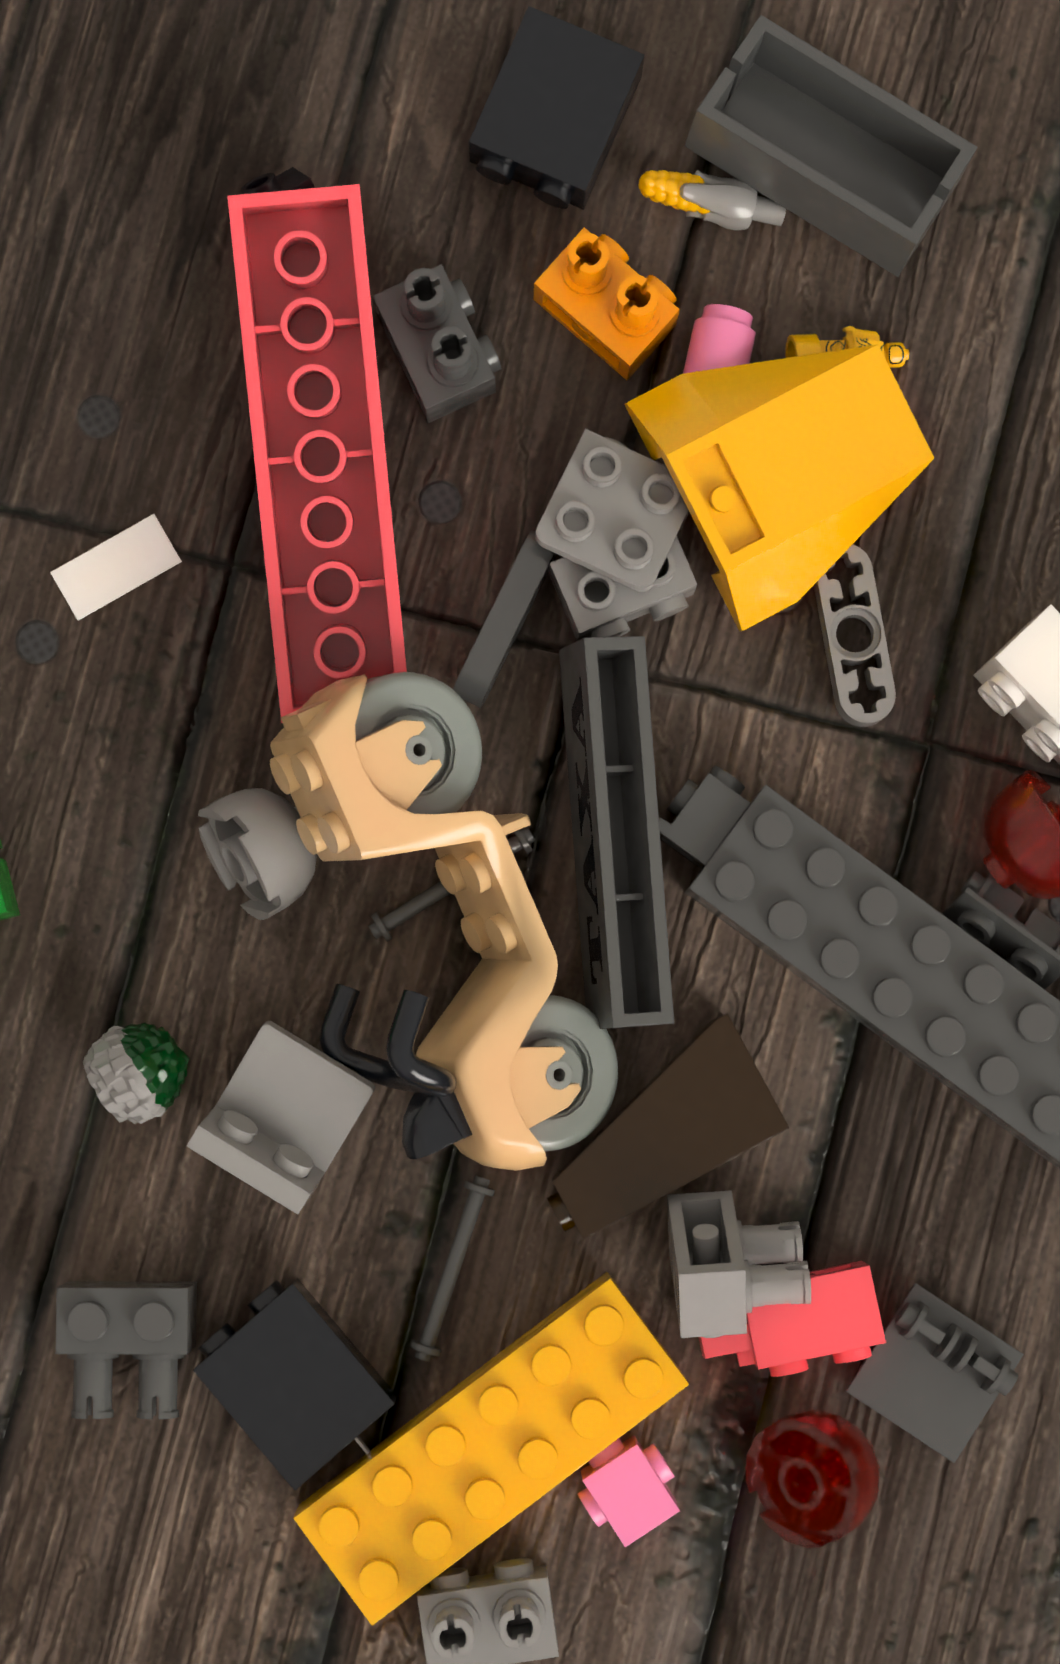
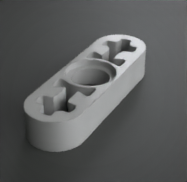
(876, 678)

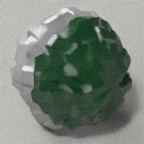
(136, 1071)

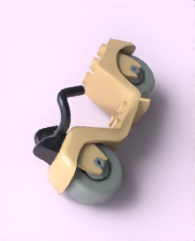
(506, 1063)

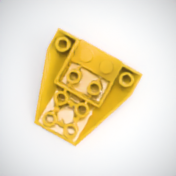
(783, 465)

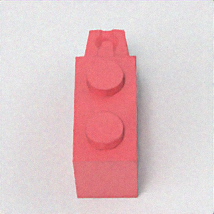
(837, 1322)

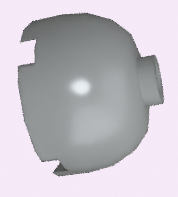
(258, 846)

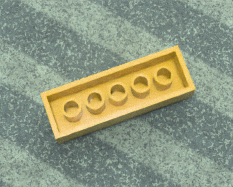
(489, 1448)

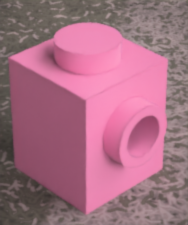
(628, 1489)

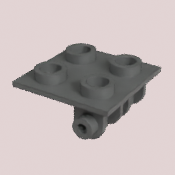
(935, 1373)

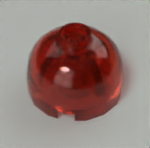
(1024, 837)
(813, 1477)

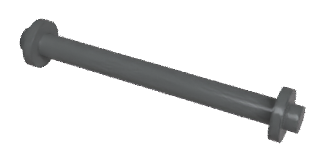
(383, 925)
(426, 1346)

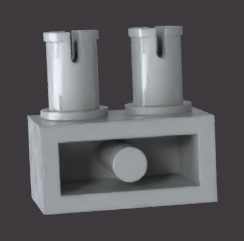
(718, 1266)
(489, 1616)

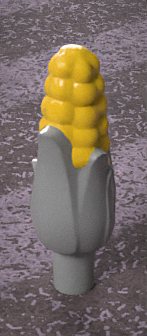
(711, 198)

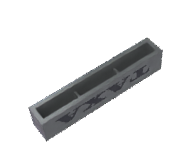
(616, 832)

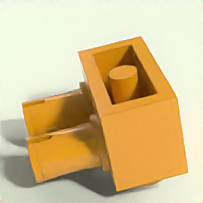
(607, 301)

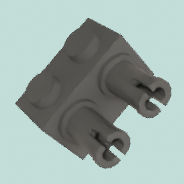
(436, 342)
(125, 1317)

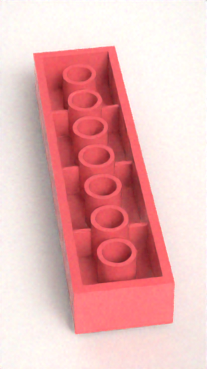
(317, 437)

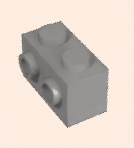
(603, 606)

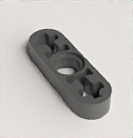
(504, 622)

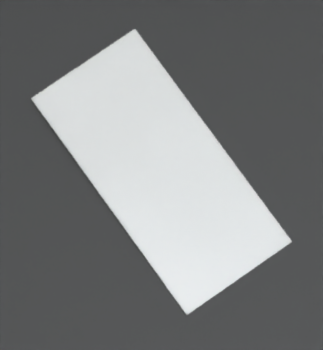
(116, 567)

